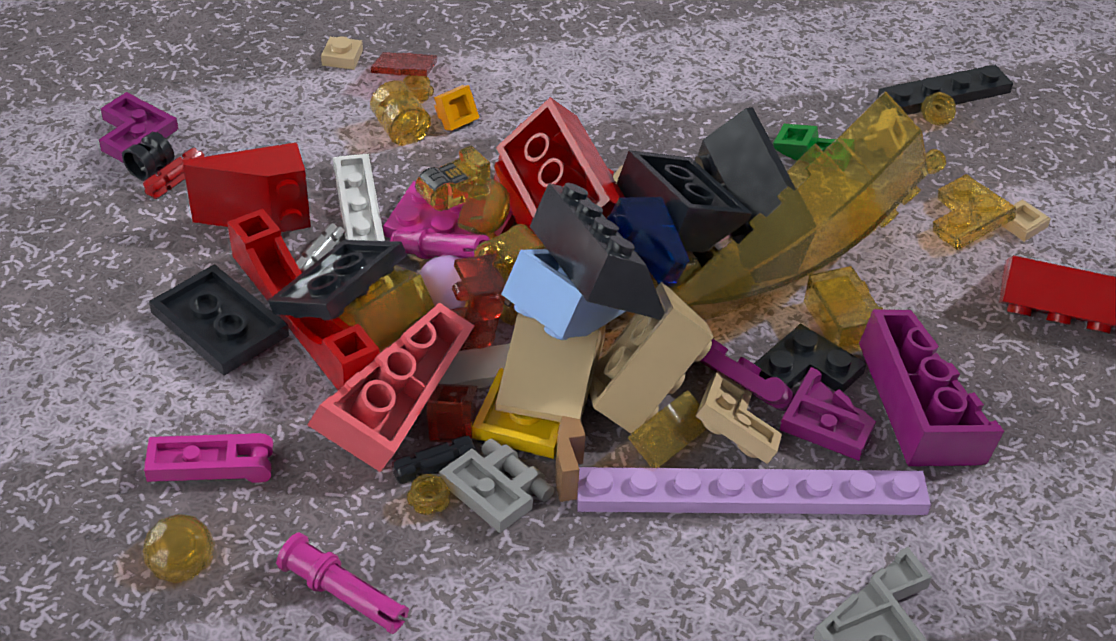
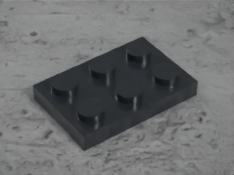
(337, 279)
(219, 319)

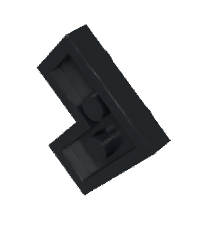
(806, 349)

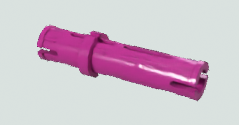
(428, 243)

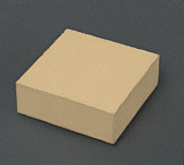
(1028, 221)

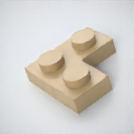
(726, 413)

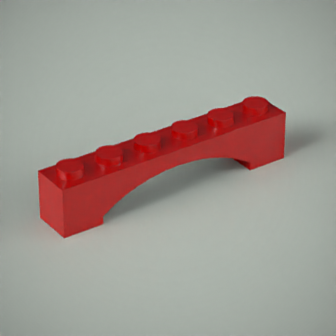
(267, 261)

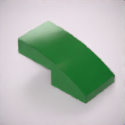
(797, 139)

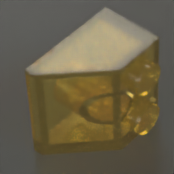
(390, 306)

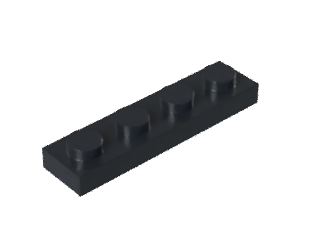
(961, 86)

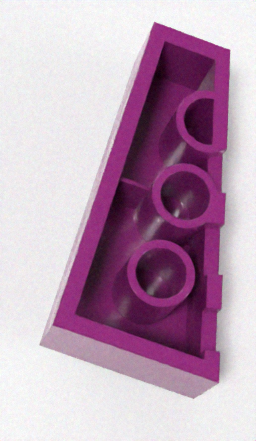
(922, 395)

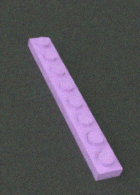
(752, 491)

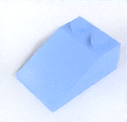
(548, 295)

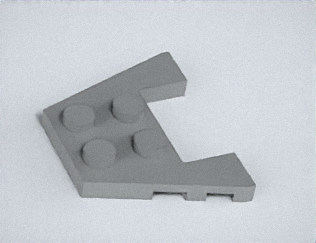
(875, 609)

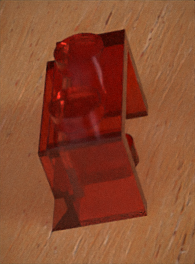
(483, 289)

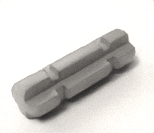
(329, 238)

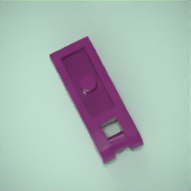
(745, 373)

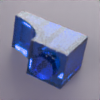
(653, 233)

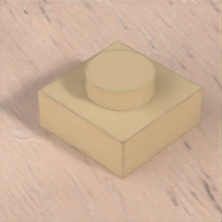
(342, 52)

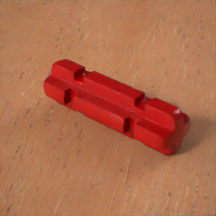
(169, 175)

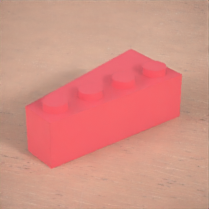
(387, 396)

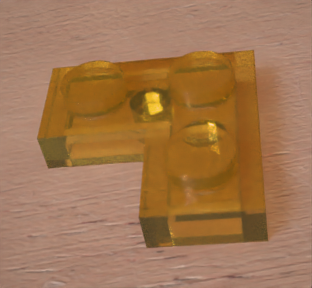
(973, 212)

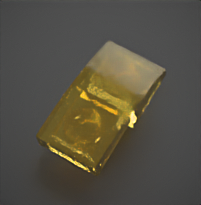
(668, 430)

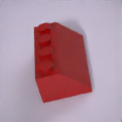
(558, 151)
(1060, 292)

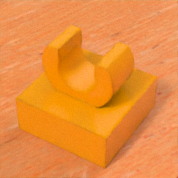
(456, 107)

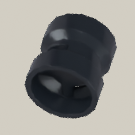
(148, 156)

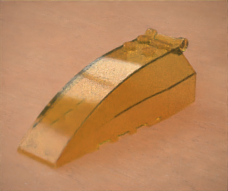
(834, 207)

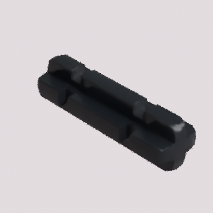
(430, 459)

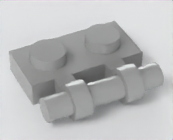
(488, 491)

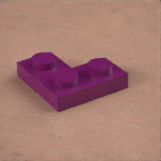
(133, 122)

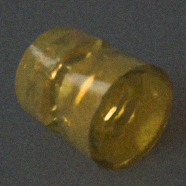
(400, 113)

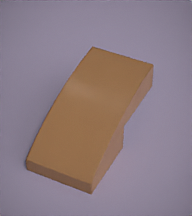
(568, 456)

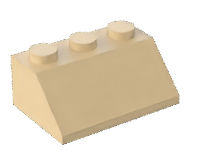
(649, 362)

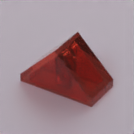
(451, 412)

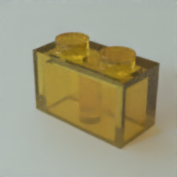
(840, 306)

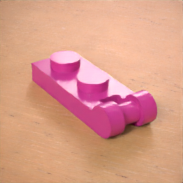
(209, 457)

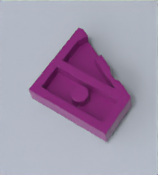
(827, 418)

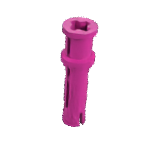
(325, 572)

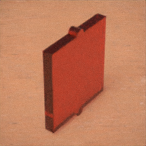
(404, 64)

